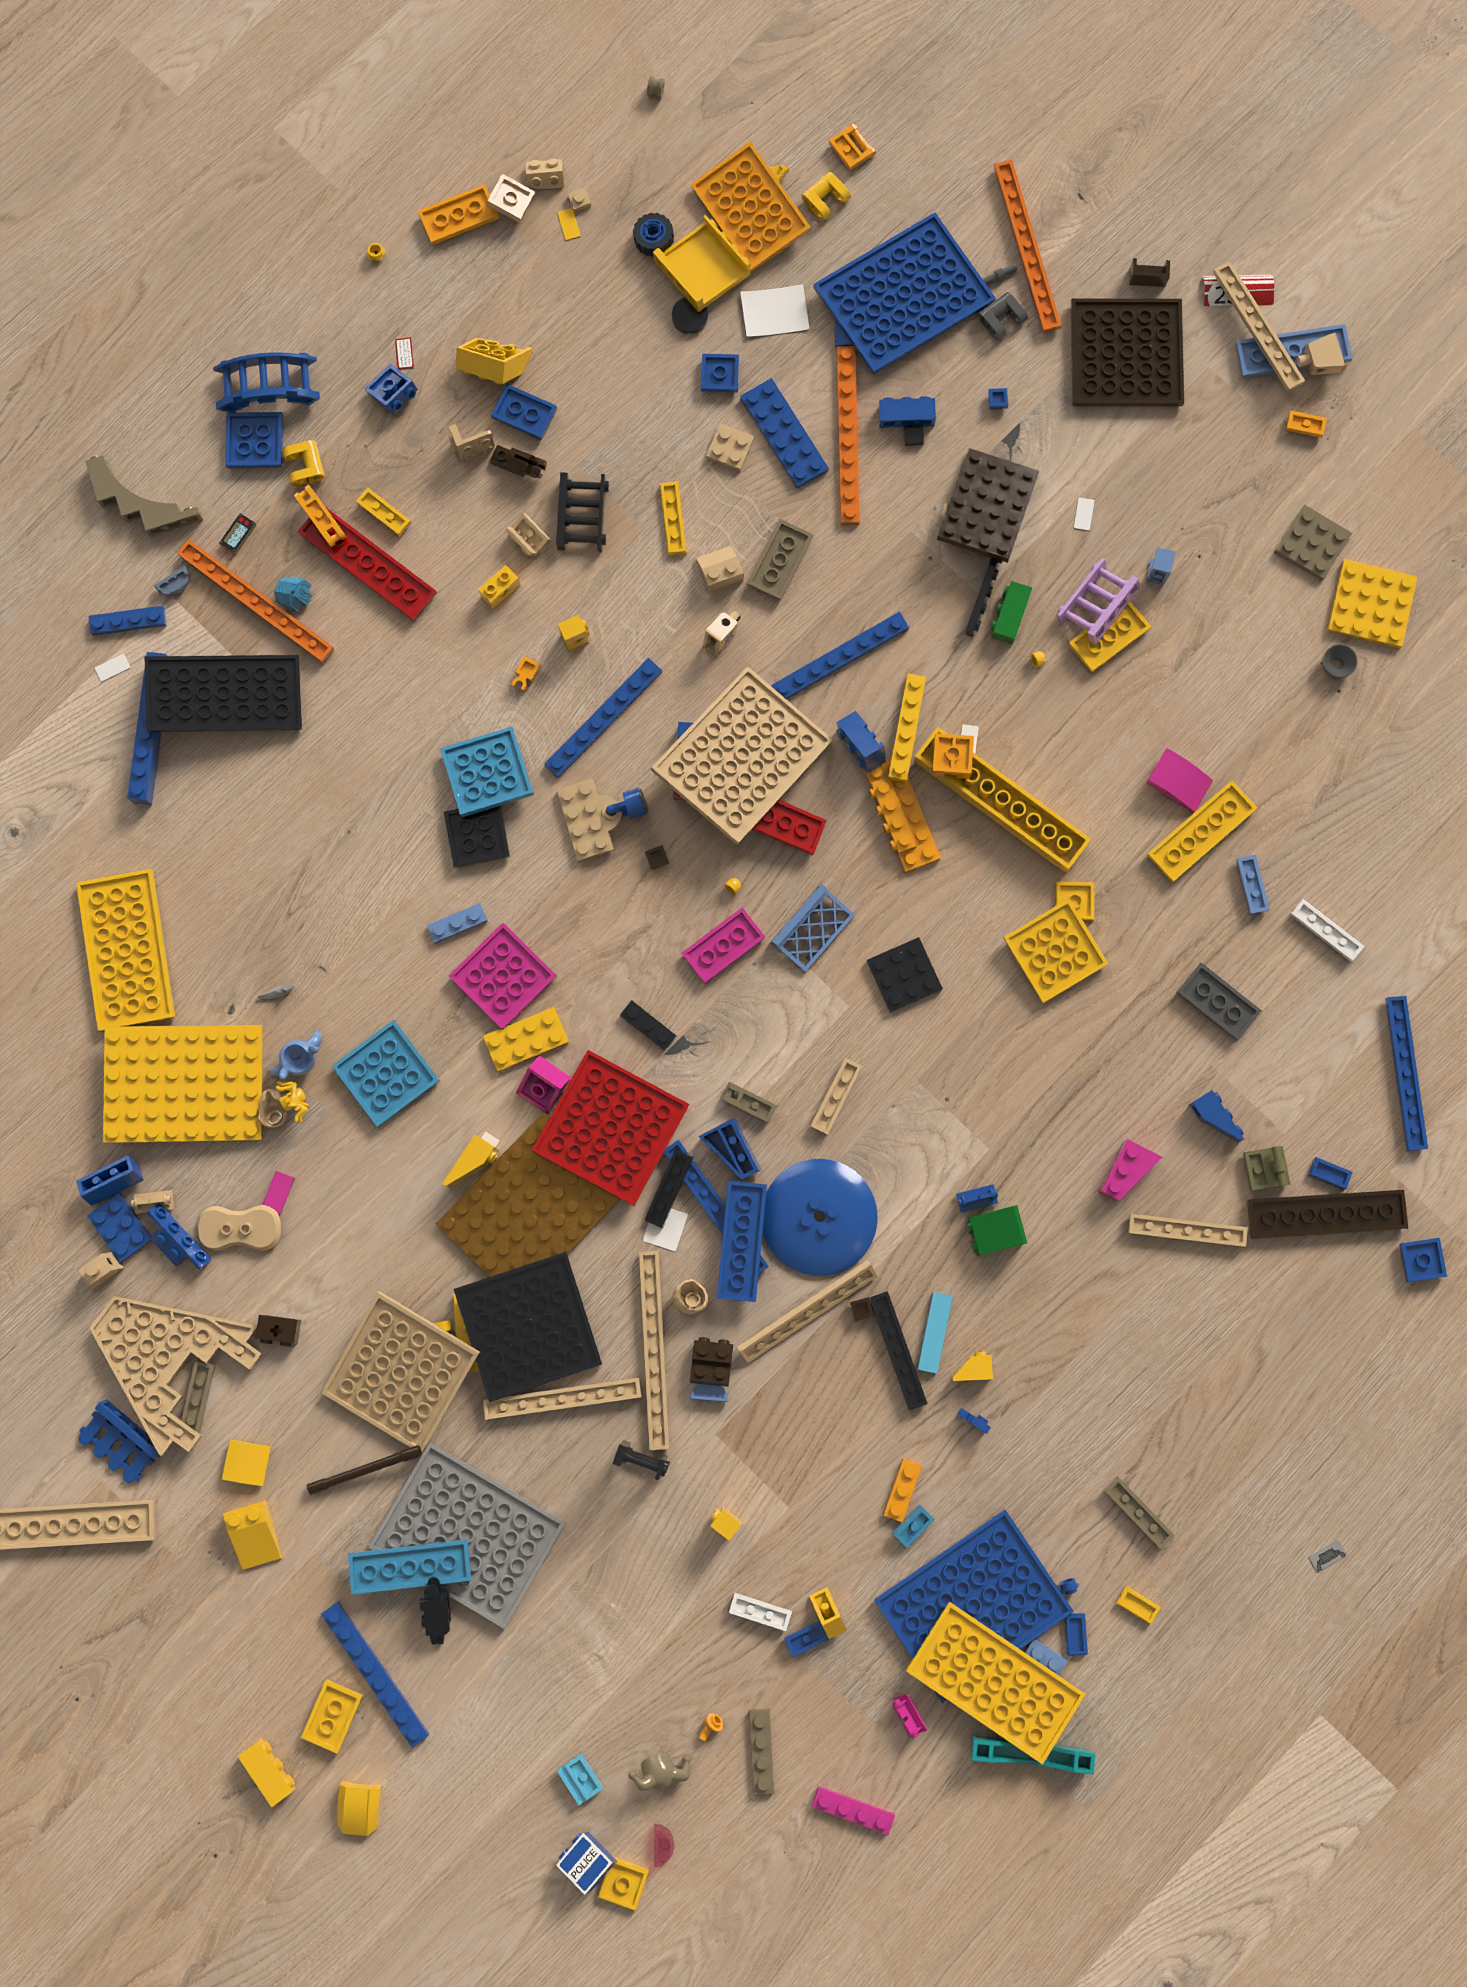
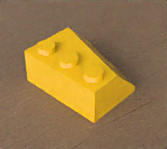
(492, 361)

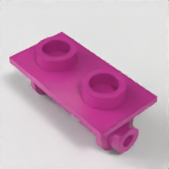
(905, 1709)

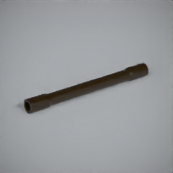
(325, 1483)

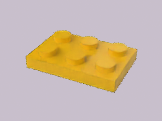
(332, 1716)

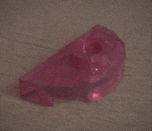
(663, 1845)

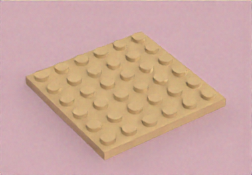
(400, 1372)

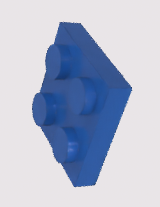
(719, 373)
(1423, 1260)

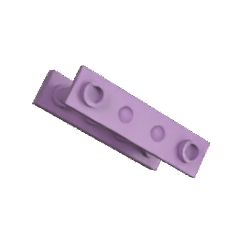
(1106, 616)

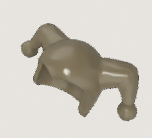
(660, 1772)

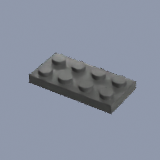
(1218, 1001)

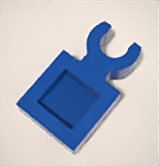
(979, 1422)

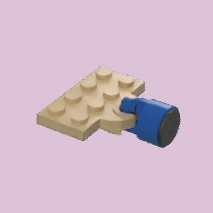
(594, 816)

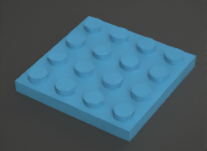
(486, 771)
(385, 1073)

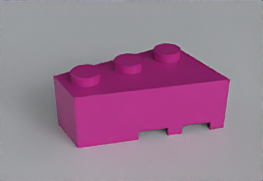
(1127, 1169)

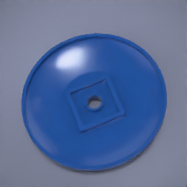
(813, 1245)

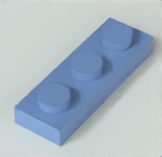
(1252, 884)
(457, 923)

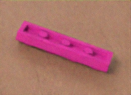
(853, 1810)

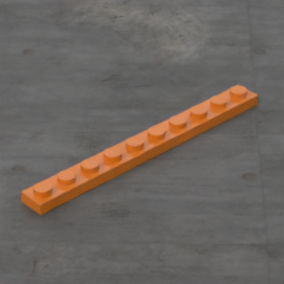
(1027, 246)
(848, 435)
(255, 601)

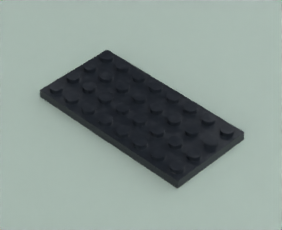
(222, 693)

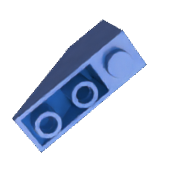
(1211, 1112)

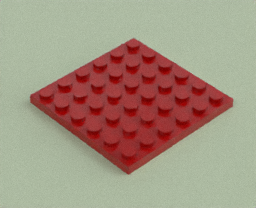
(610, 1128)

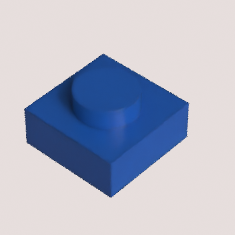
(998, 398)

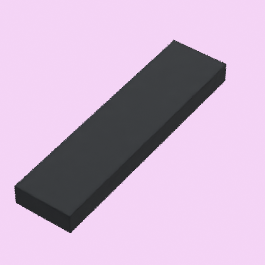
(669, 1188)

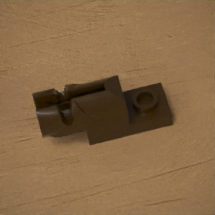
(518, 462)

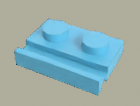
(580, 1779)

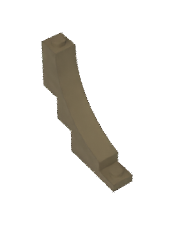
(155, 515)

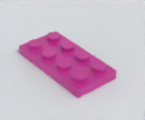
(723, 945)

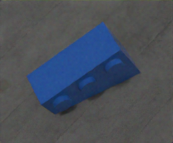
(732, 1147)

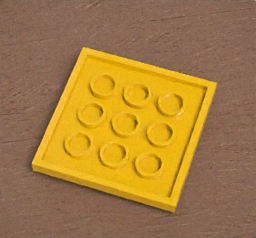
(1372, 604)
(1055, 950)

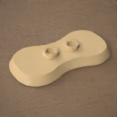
(224, 1228)

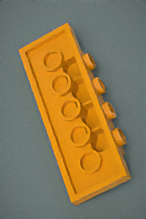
(902, 819)

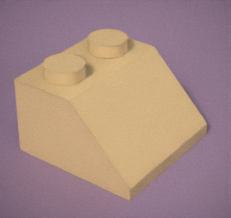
(720, 569)

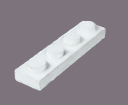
(1327, 930)

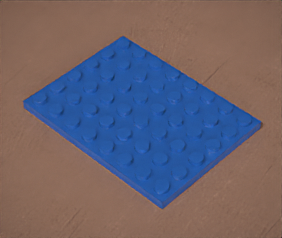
(904, 293)
(988, 1577)

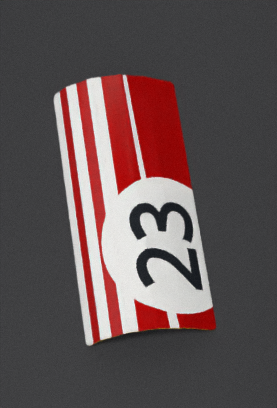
(1259, 286)

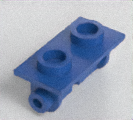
(977, 1198)

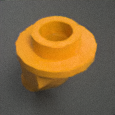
(712, 1723)

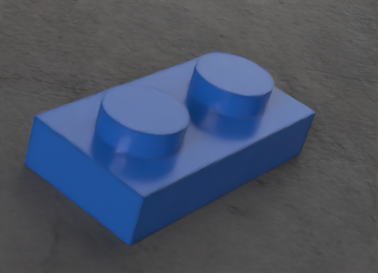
(806, 1638)

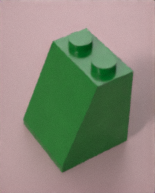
(996, 1230)

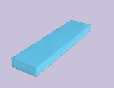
(935, 1332)

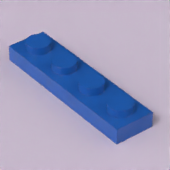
(127, 620)

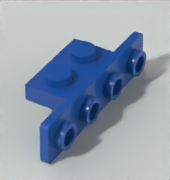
(175, 1240)

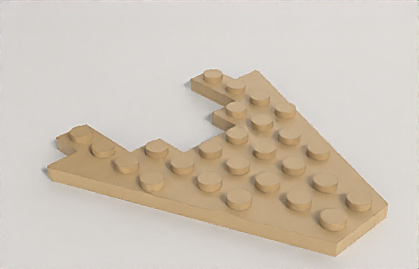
(148, 1348)

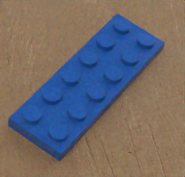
(784, 433)
(741, 1241)

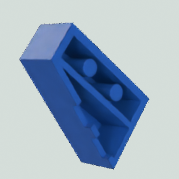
(861, 742)

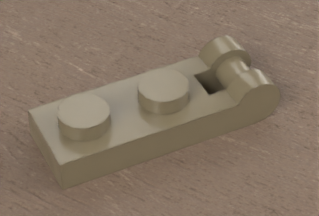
(749, 1102)

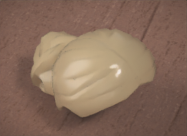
(270, 1109)

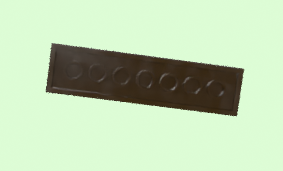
(1327, 1214)

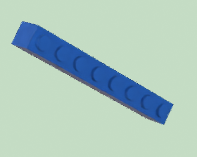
(144, 755)

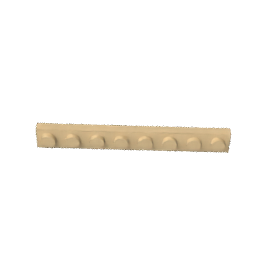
(1258, 326)
(807, 1311)
(562, 1398)

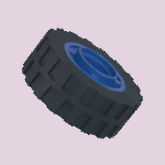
(649, 225)

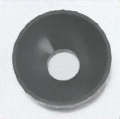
(1345, 655)

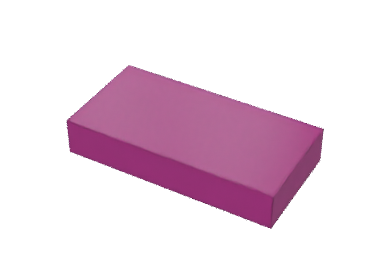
(278, 1191)

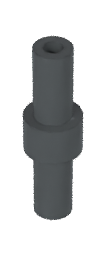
(1000, 274)

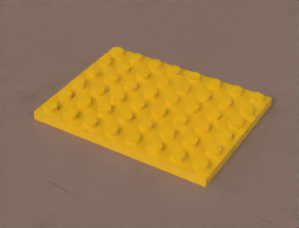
(182, 1083)

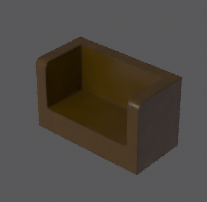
(1149, 275)

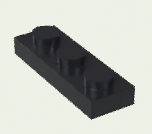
(648, 1025)

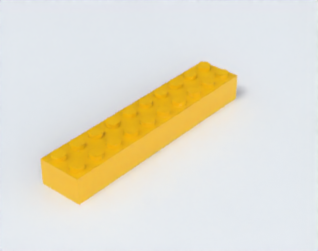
(1012, 809)

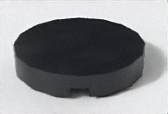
(687, 318)

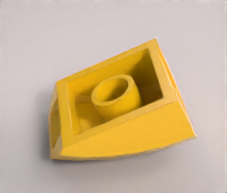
(358, 1808)

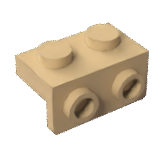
(544, 174)
(528, 536)

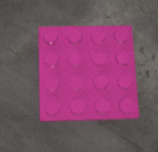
(502, 976)

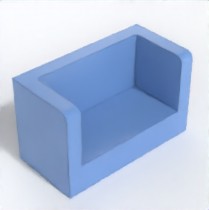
(1160, 566)

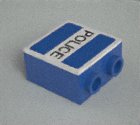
(585, 1862)

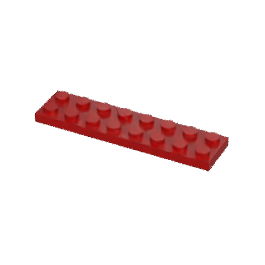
(373, 567)
(790, 826)

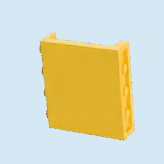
(703, 264)

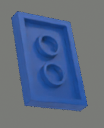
(524, 412)
(120, 1227)

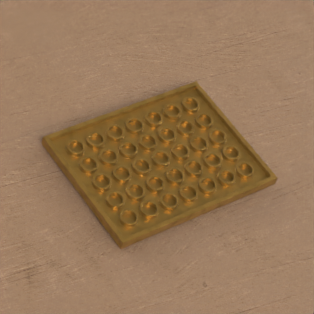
(524, 1209)

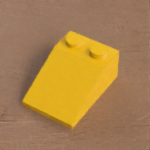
(473, 1159)
(252, 1534)

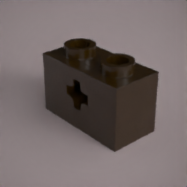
(289, 1327)

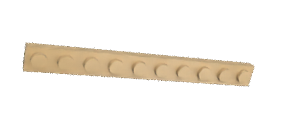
(654, 1350)

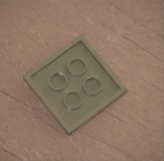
(1313, 542)

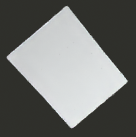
(774, 311)

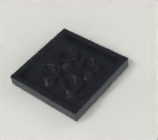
(476, 836)
(904, 974)

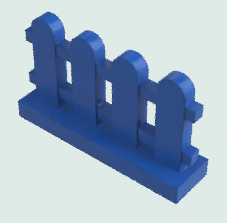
(121, 1424)

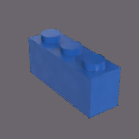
(906, 412)
(109, 1180)

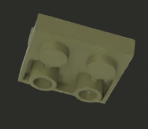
(1266, 1168)

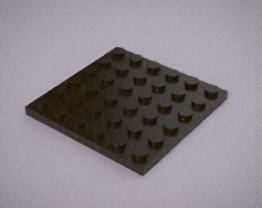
(1127, 352)

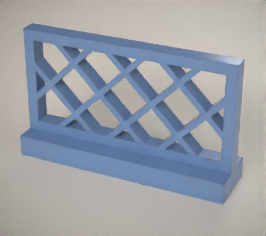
(800, 916)

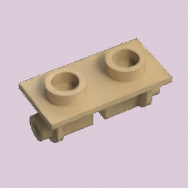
(146, 1201)

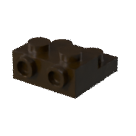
(711, 1362)

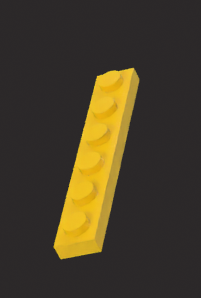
(907, 728)

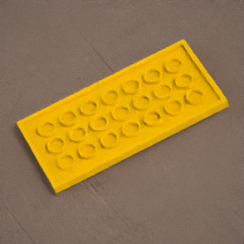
(125, 950)
(995, 1682)

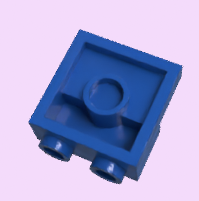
(391, 389)

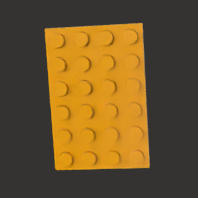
(751, 206)

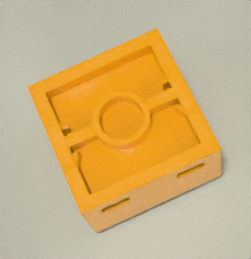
(952, 755)

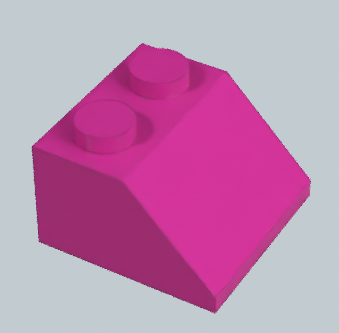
(543, 1084)

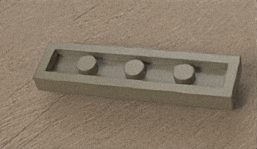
(198, 1395)
(1139, 1512)
(761, 1751)

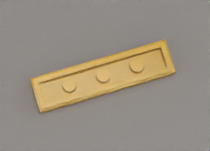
(673, 518)

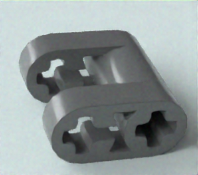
(1004, 304)

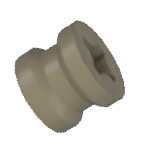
(655, 87)

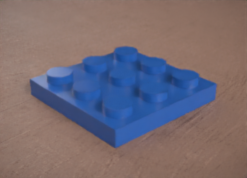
(254, 440)

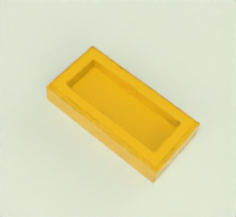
(1138, 1605)

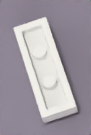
(760, 1611)

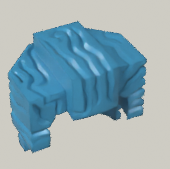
(292, 593)

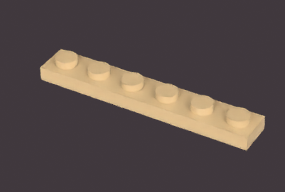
(1187, 1230)

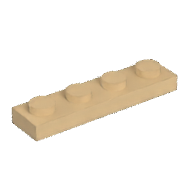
(836, 1096)

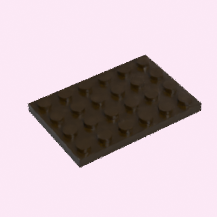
(988, 505)

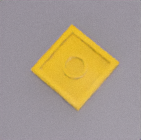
(1081, 896)
(624, 1884)

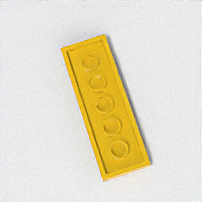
(1202, 831)

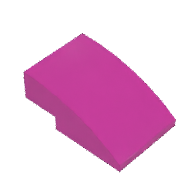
(1179, 780)

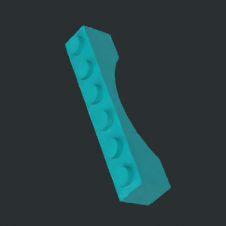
(1061, 1757)

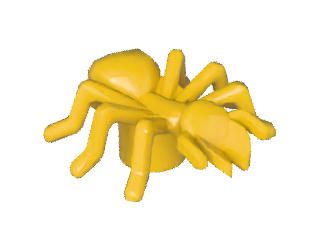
(293, 1099)

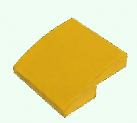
(246, 1462)

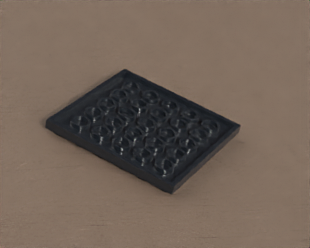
(527, 1326)

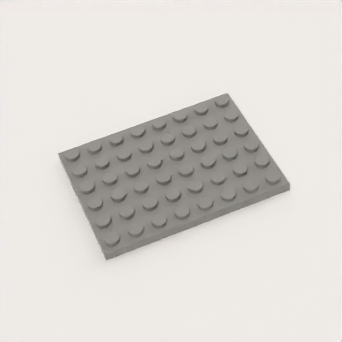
(503, 1530)

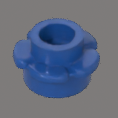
(1069, 1586)

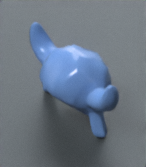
(297, 1057)

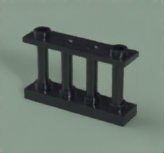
(566, 502)
(626, 1454)

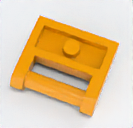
(848, 150)

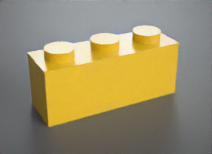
(267, 1772)

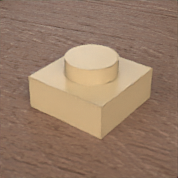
(579, 199)

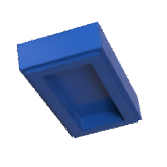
(1330, 1173)
(1076, 1634)

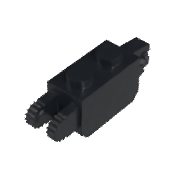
(436, 1611)

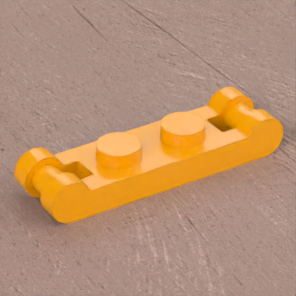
(319, 515)

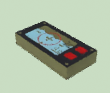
(237, 533)

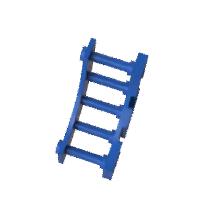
(265, 394)

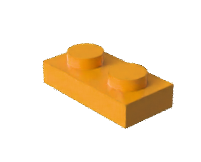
(1306, 424)

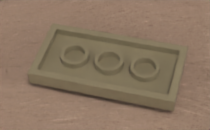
(780, 560)

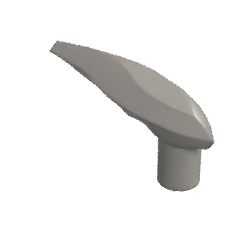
(276, 992)

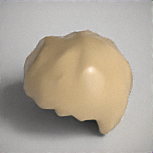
(690, 1297)

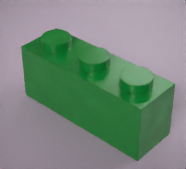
(1010, 612)

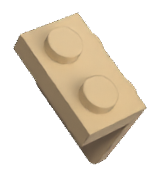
(471, 446)

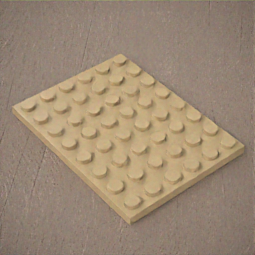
(741, 755)

